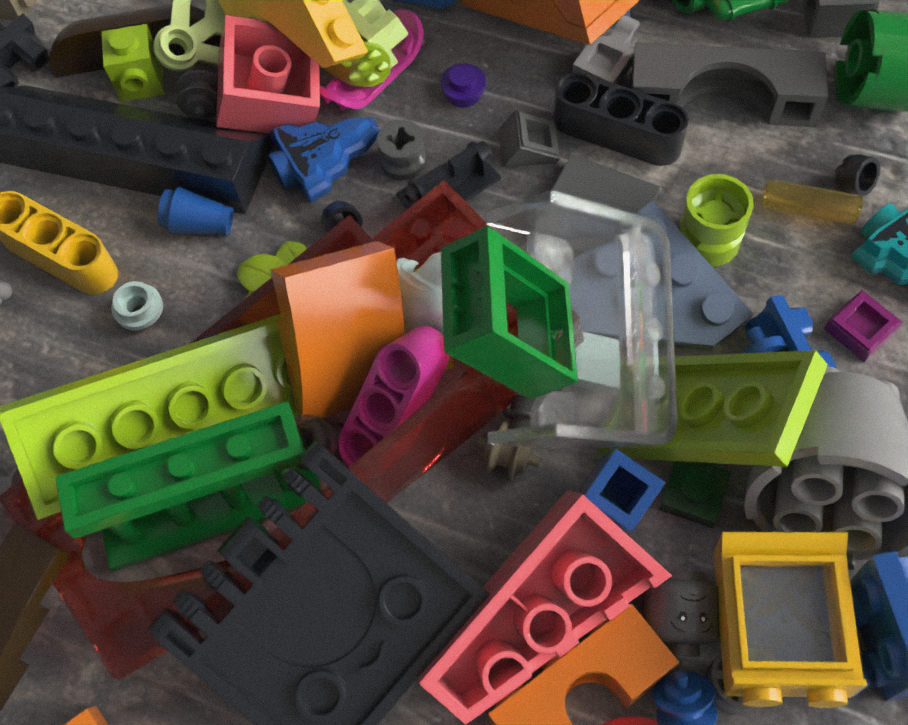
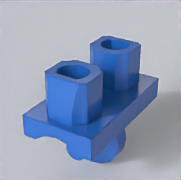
(781, 330)

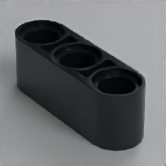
(620, 118)

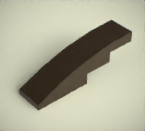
(26, 573)

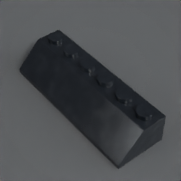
(129, 146)

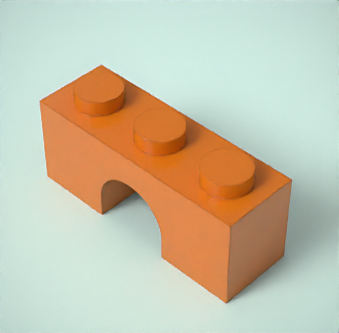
(617, 654)

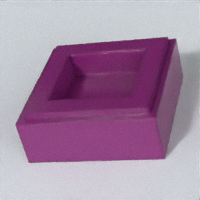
(863, 325)

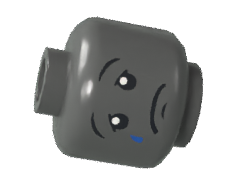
(683, 612)

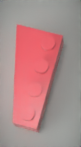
(539, 603)

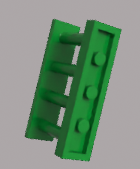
(185, 486)

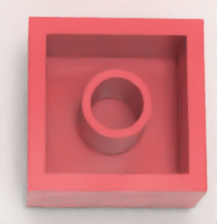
(263, 78)

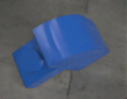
(621, 488)

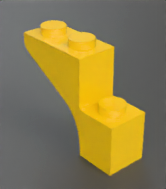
(316, 26)

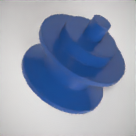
(685, 700)

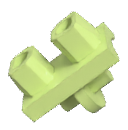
(376, 24)

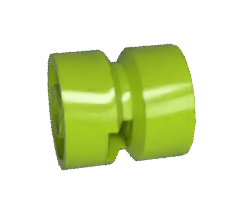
(716, 216)

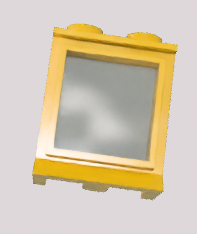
(787, 618)

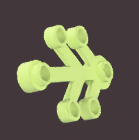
(190, 38)

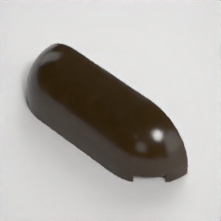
(79, 44)

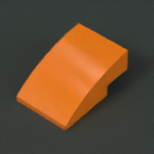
(335, 322)

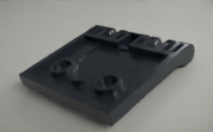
(332, 617)

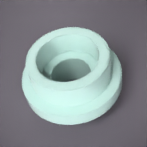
(129, 297)

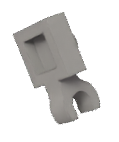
(612, 55)

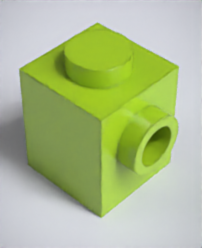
(132, 63)

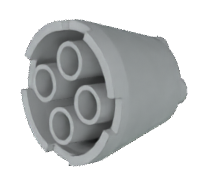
(843, 470)

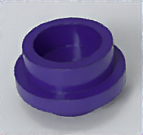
(463, 84)

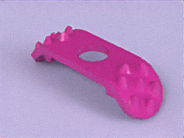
(405, 52)

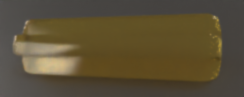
(812, 201)

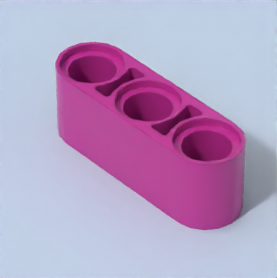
(393, 390)

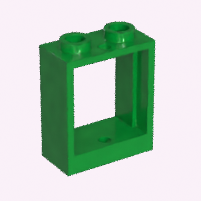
(477, 281)

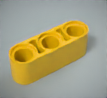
(55, 244)

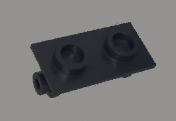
(465, 172)

